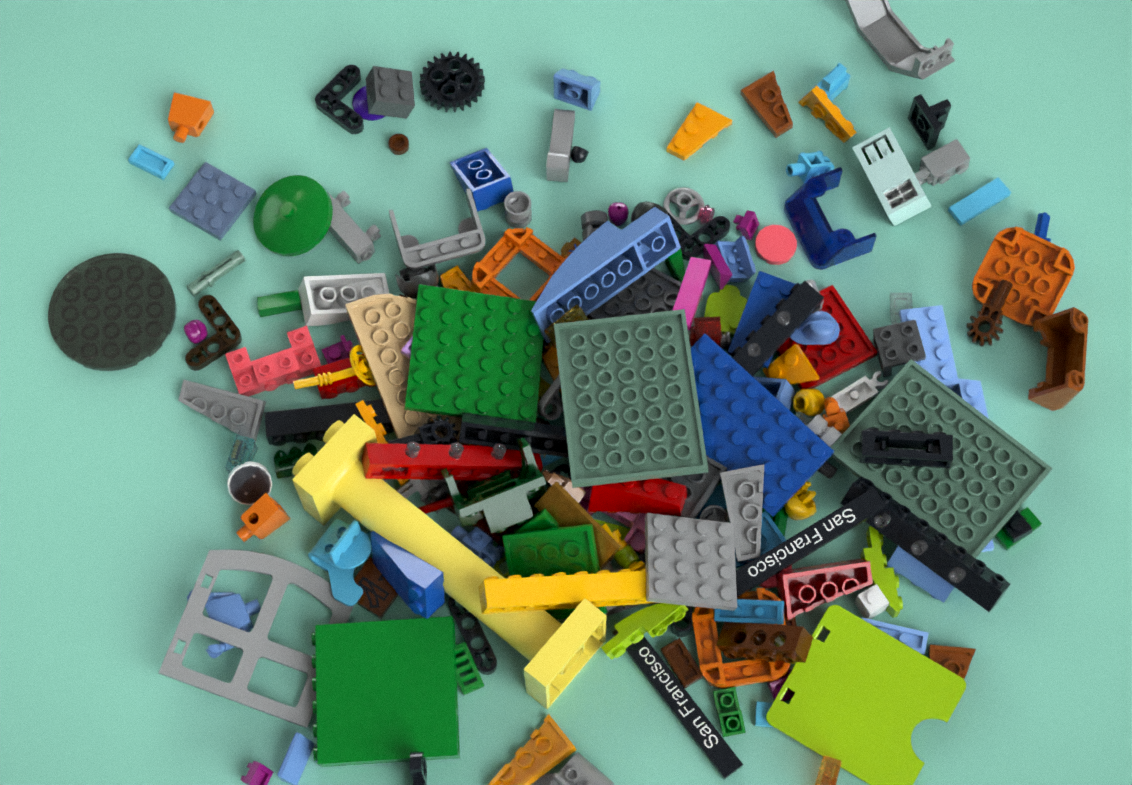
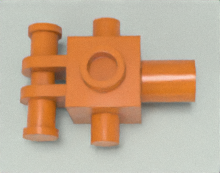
(834, 415)

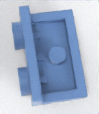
(738, 259)

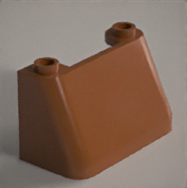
(1066, 342)

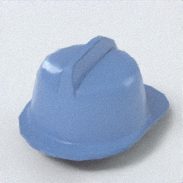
(817, 329)

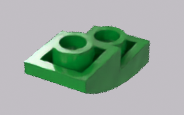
(728, 712)

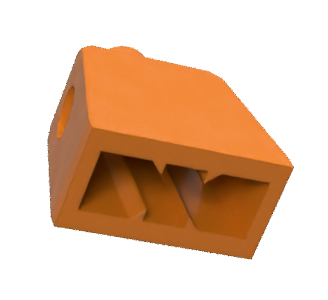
(188, 116)
(262, 518)

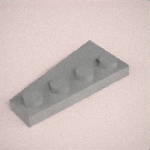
(229, 409)
(744, 505)

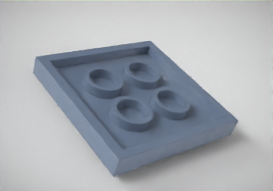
(212, 201)

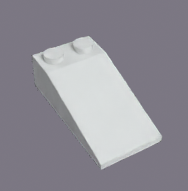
(325, 296)

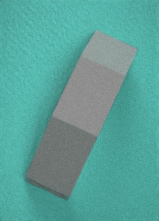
(894, 42)

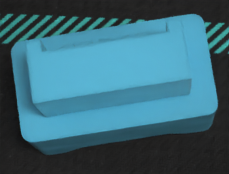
(835, 82)

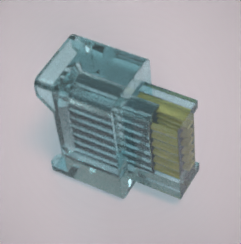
(241, 451)

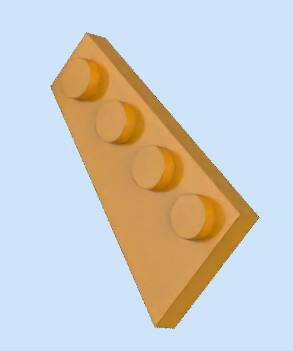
(538, 756)

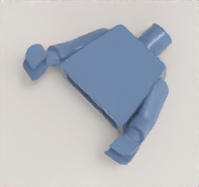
(230, 610)

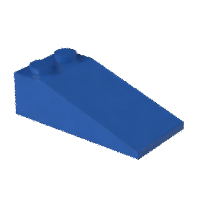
(762, 301)
(411, 577)

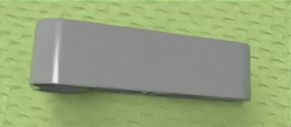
(560, 146)

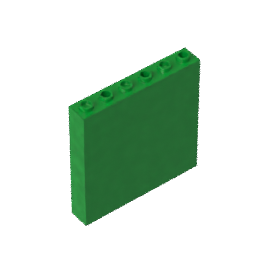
(385, 691)

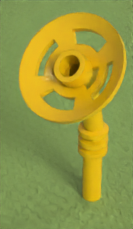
(358, 368)

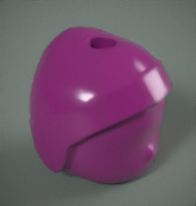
(618, 213)
(195, 331)

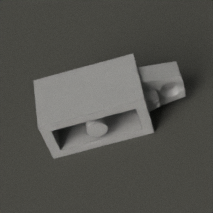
(943, 163)

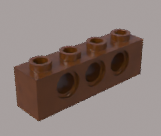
(765, 642)

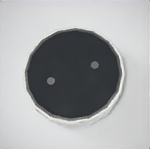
(249, 482)

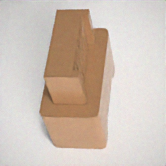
(566, 483)

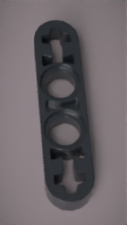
(470, 634)

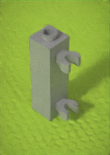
(348, 233)

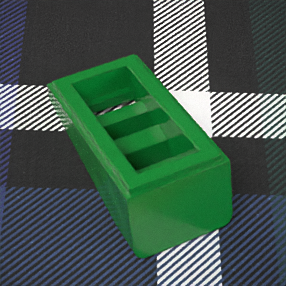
(460, 648)

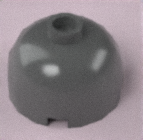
(410, 279)

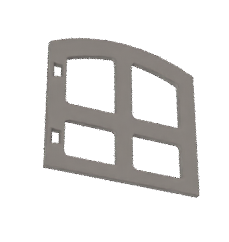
(253, 643)

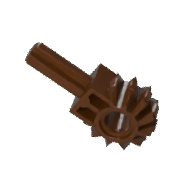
(990, 315)

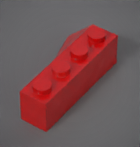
(639, 496)

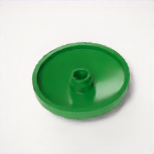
(292, 215)

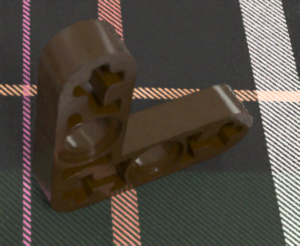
(220, 338)

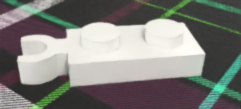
(859, 392)

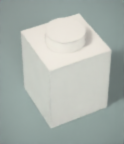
(871, 602)

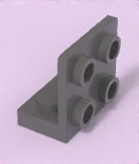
(898, 345)

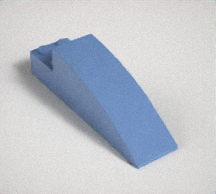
(605, 266)

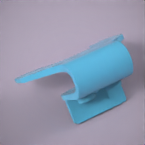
(339, 553)

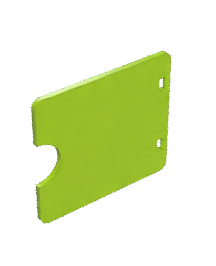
(863, 699)

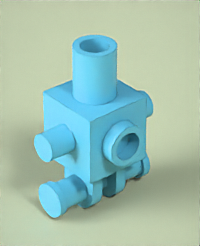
(809, 165)

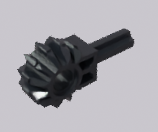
(427, 435)

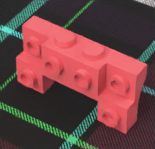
(274, 369)

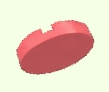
(775, 244)

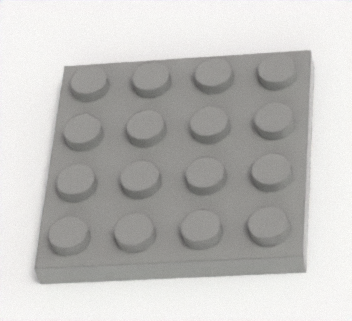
(690, 562)

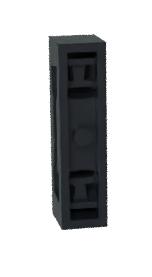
(938, 454)

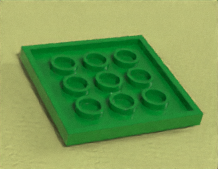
(552, 552)

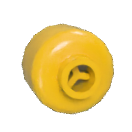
(809, 402)

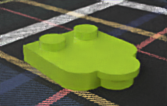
(728, 306)

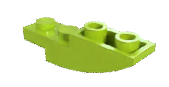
(883, 577)
(650, 619)

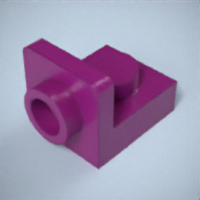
(338, 351)

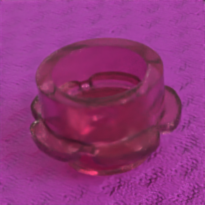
(706, 214)

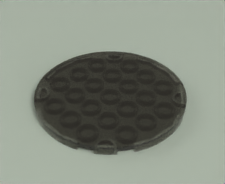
(112, 311)

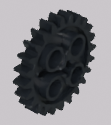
(452, 81)

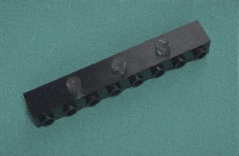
(777, 328)
(933, 548)

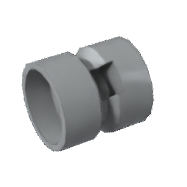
(518, 209)
(821, 429)

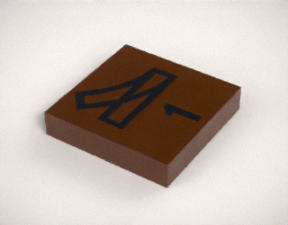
(377, 591)

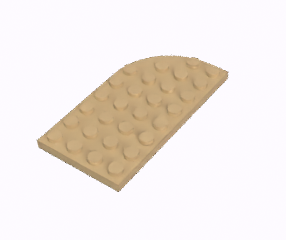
(383, 329)

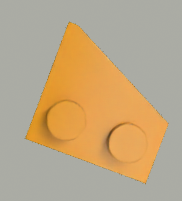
(792, 366)

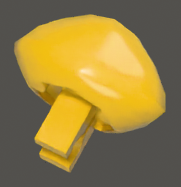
(801, 504)

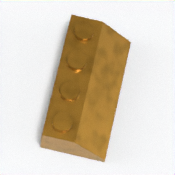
(571, 513)

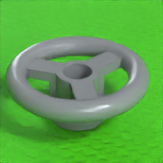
(684, 196)

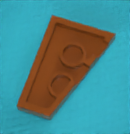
(767, 102)
(952, 658)

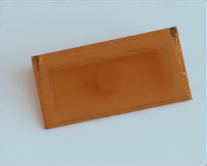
(828, 771)

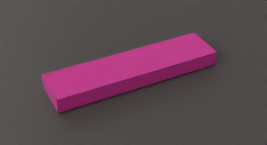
(692, 287)

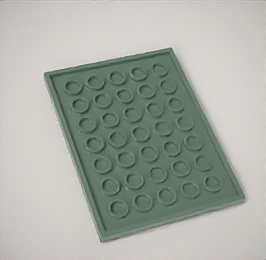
(629, 398)
(988, 469)

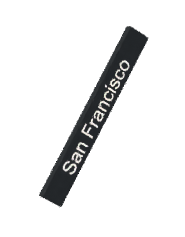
(808, 541)
(684, 707)

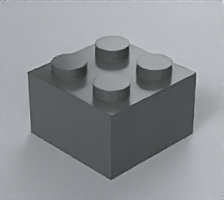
(390, 92)

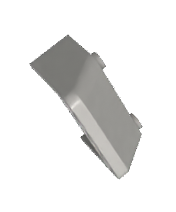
(467, 242)

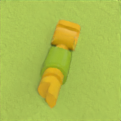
(626, 555)

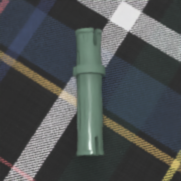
(208, 278)

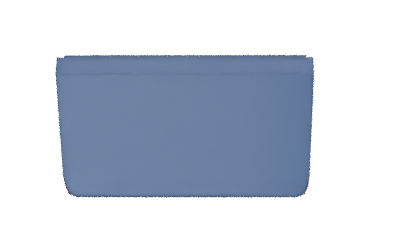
(295, 759)

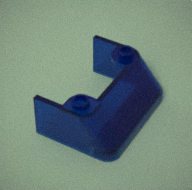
(818, 240)

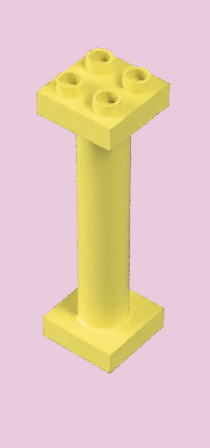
(337, 480)

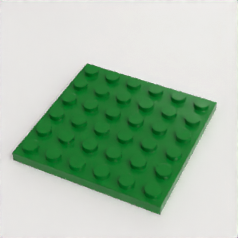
(474, 355)

